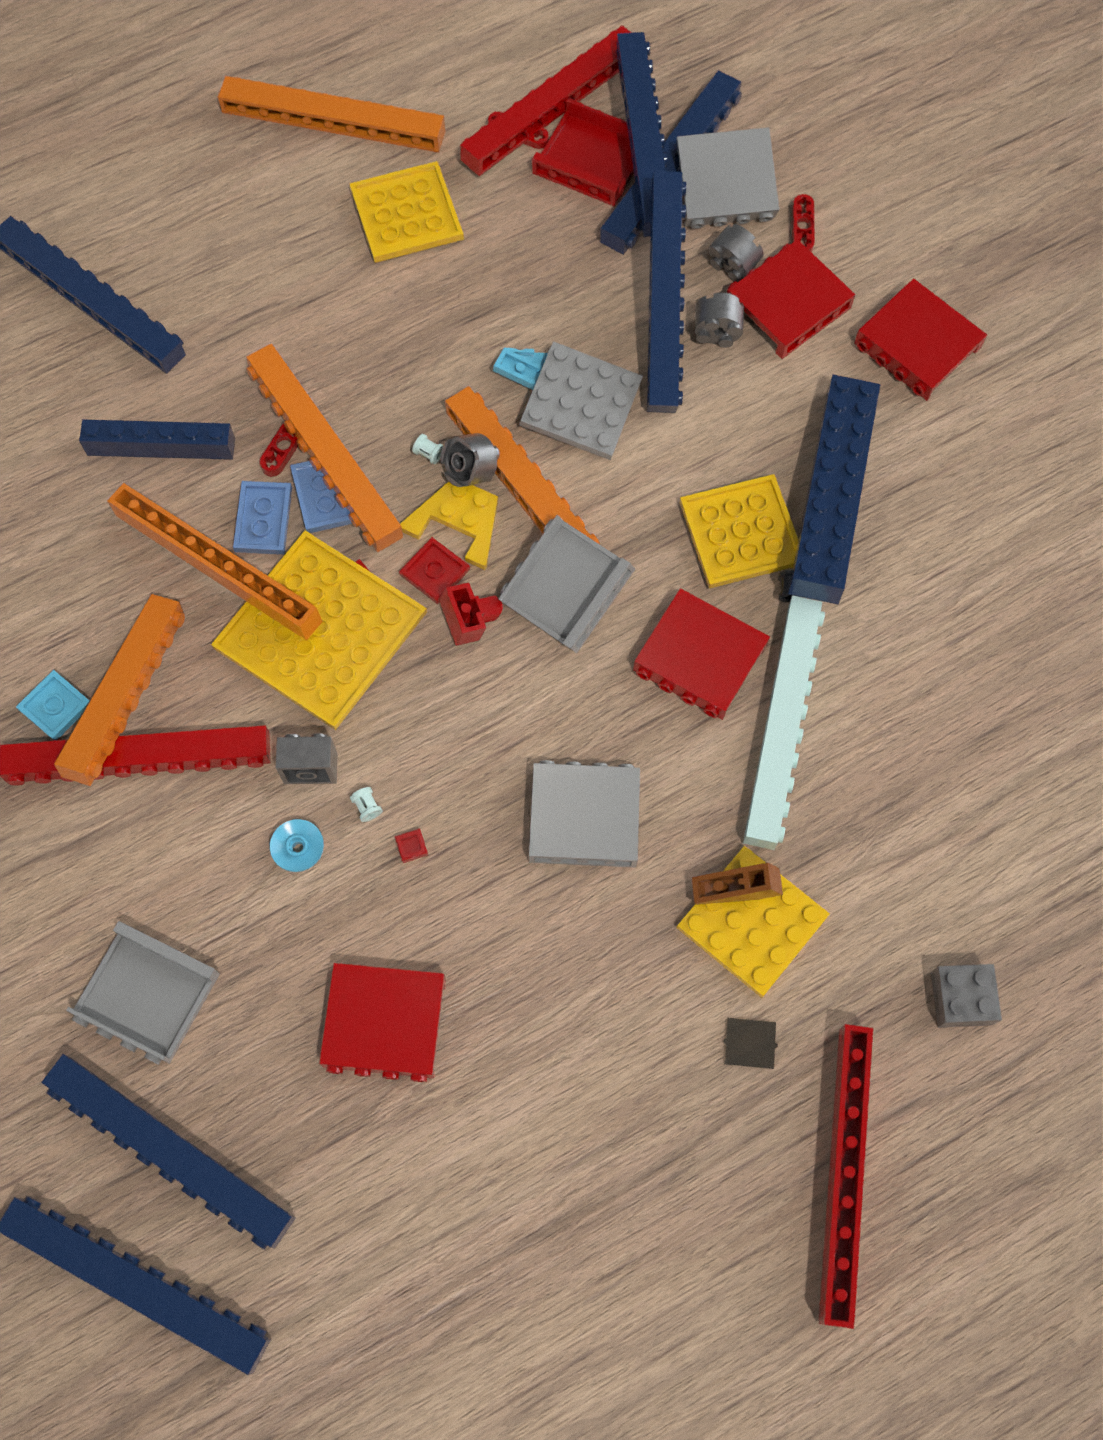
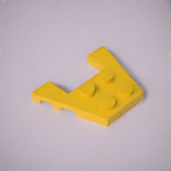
(462, 509)

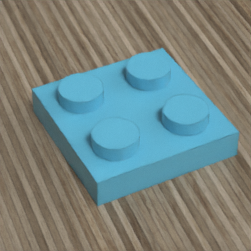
(53, 705)

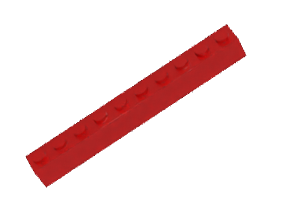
(541, 105)
(146, 754)
(846, 1177)

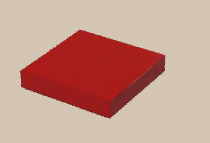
(434, 569)

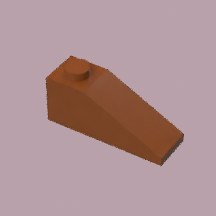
(738, 884)

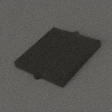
(750, 1043)

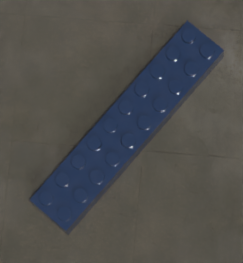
(834, 490)

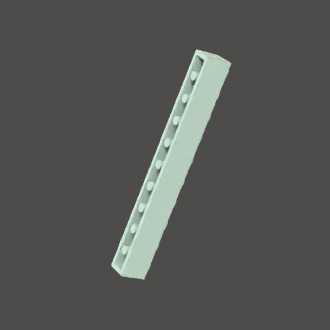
(782, 724)

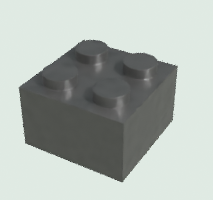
(306, 759)
(966, 995)

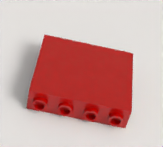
(587, 154)
(792, 296)
(919, 338)
(700, 654)
(382, 1022)

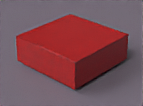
(411, 845)

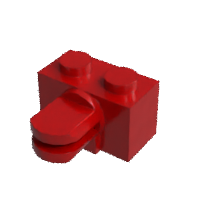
(468, 613)

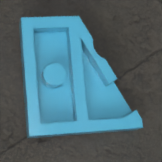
(520, 365)

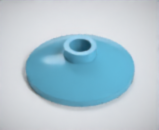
(291, 834)

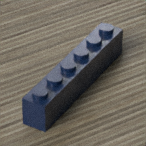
(157, 439)

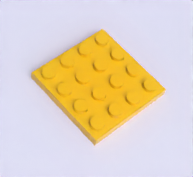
(406, 211)
(741, 530)
(755, 936)

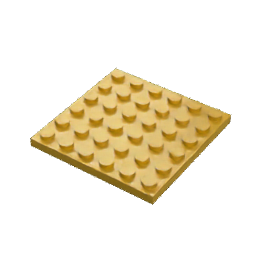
(358, 636)

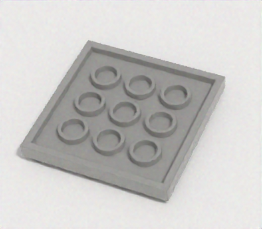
(581, 400)

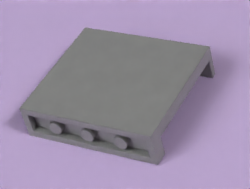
(728, 177)
(566, 583)
(584, 814)
(144, 994)

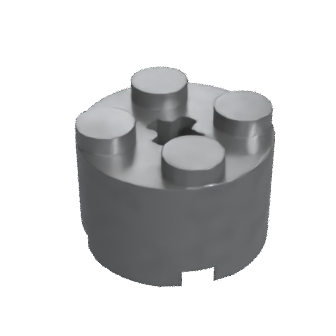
(735, 252)
(719, 319)
(469, 459)

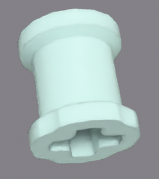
(427, 449)
(366, 804)

